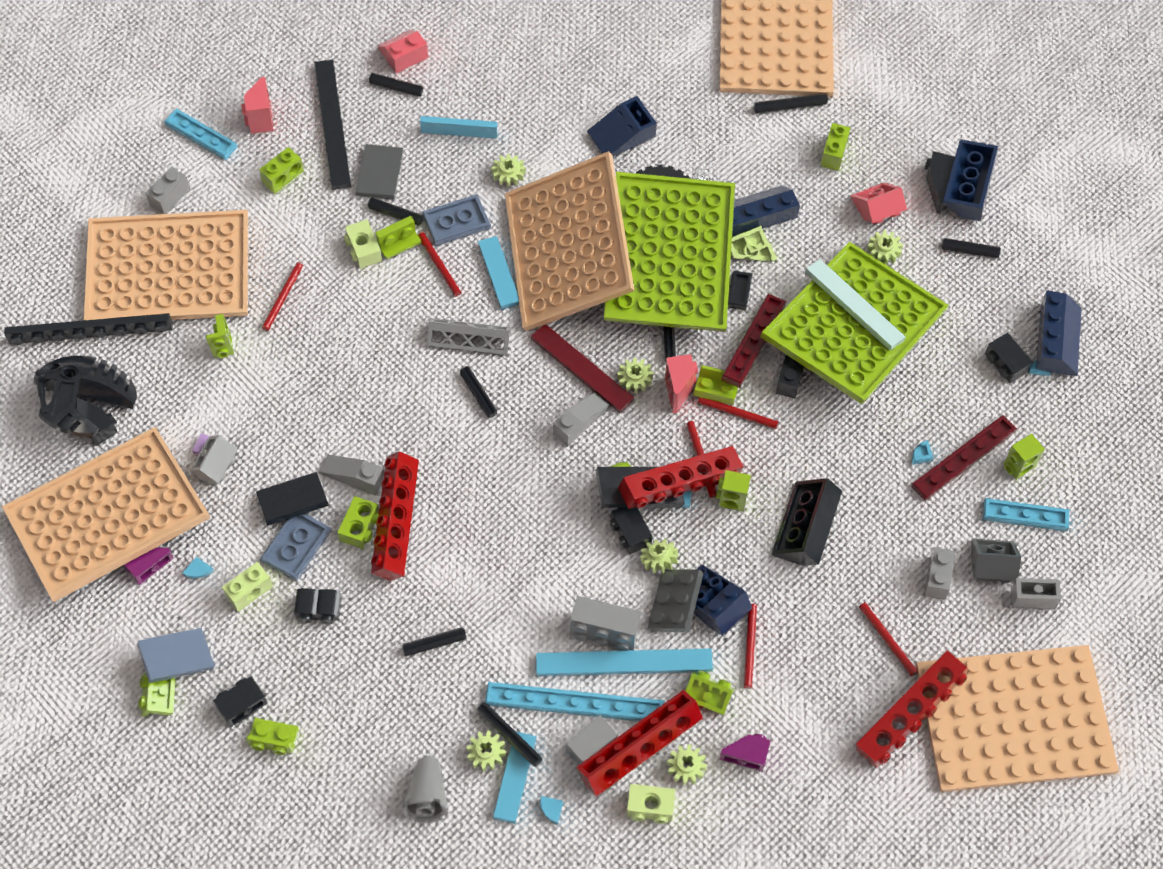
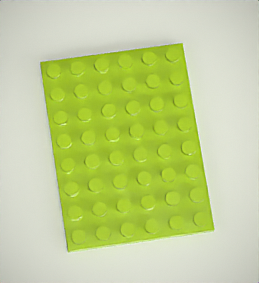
(676, 251)
(835, 344)

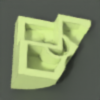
(752, 246)

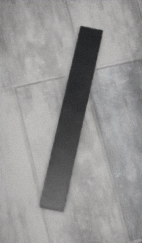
(332, 124)

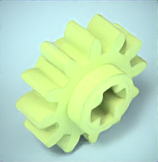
(508, 170)
(885, 247)
(635, 375)
(659, 556)
(685, 756)
(487, 758)

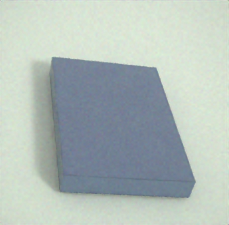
(456, 220)
(295, 545)
(175, 655)

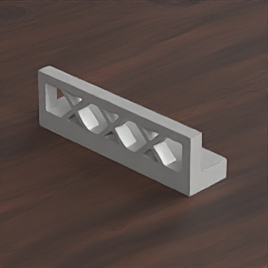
(473, 329)

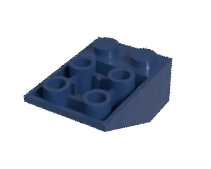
(623, 127)
(720, 602)

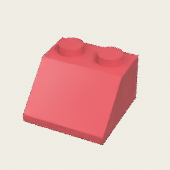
(404, 50)
(258, 108)
(879, 202)
(679, 379)

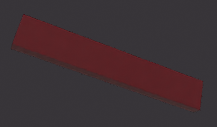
(752, 342)
(582, 368)
(963, 458)

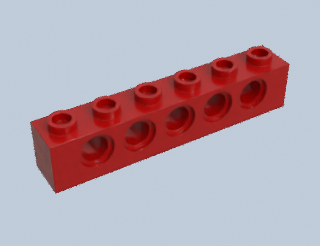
(671, 474)
(394, 516)
(947, 666)
(639, 742)

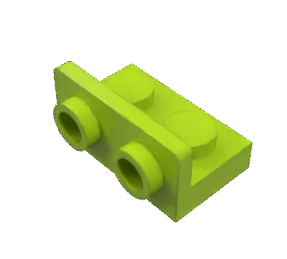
(397, 237)
(221, 341)
(711, 387)
(709, 692)
(156, 696)
(273, 736)

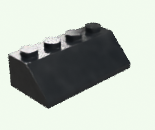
(807, 521)

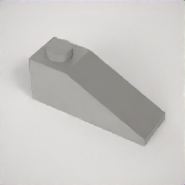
(579, 418)
(354, 472)

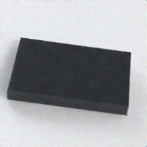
(292, 498)

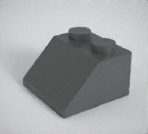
(995, 560)

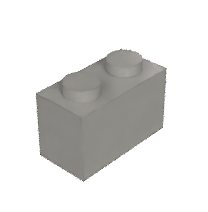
(168, 190)
(214, 460)
(939, 573)
(1035, 593)
(590, 740)

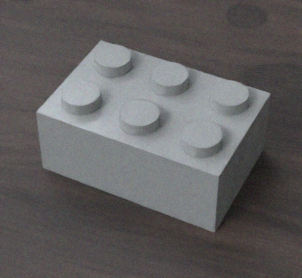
(605, 623)

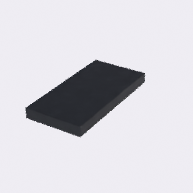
(610, 496)

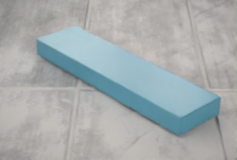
(459, 127)
(201, 134)
(499, 272)
(1026, 514)
(513, 783)

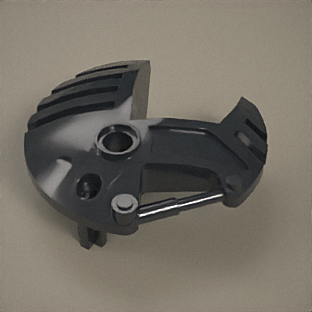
(80, 377)

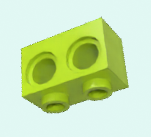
(835, 146)
(281, 170)
(1023, 456)
(733, 490)
(353, 521)

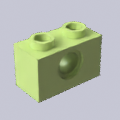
(362, 234)
(247, 586)
(661, 796)

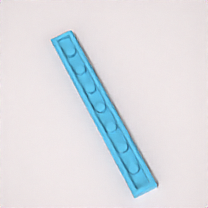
(624, 662)
(570, 702)

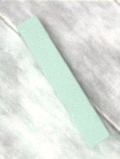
(855, 304)

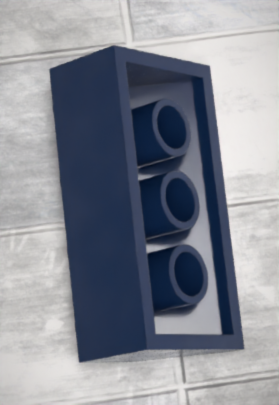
(970, 179)
(764, 209)
(1059, 334)

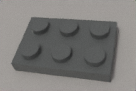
(675, 600)

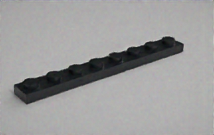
(88, 328)

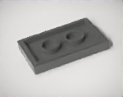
(379, 171)

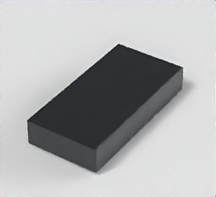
(739, 290)

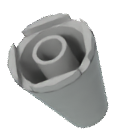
(426, 792)

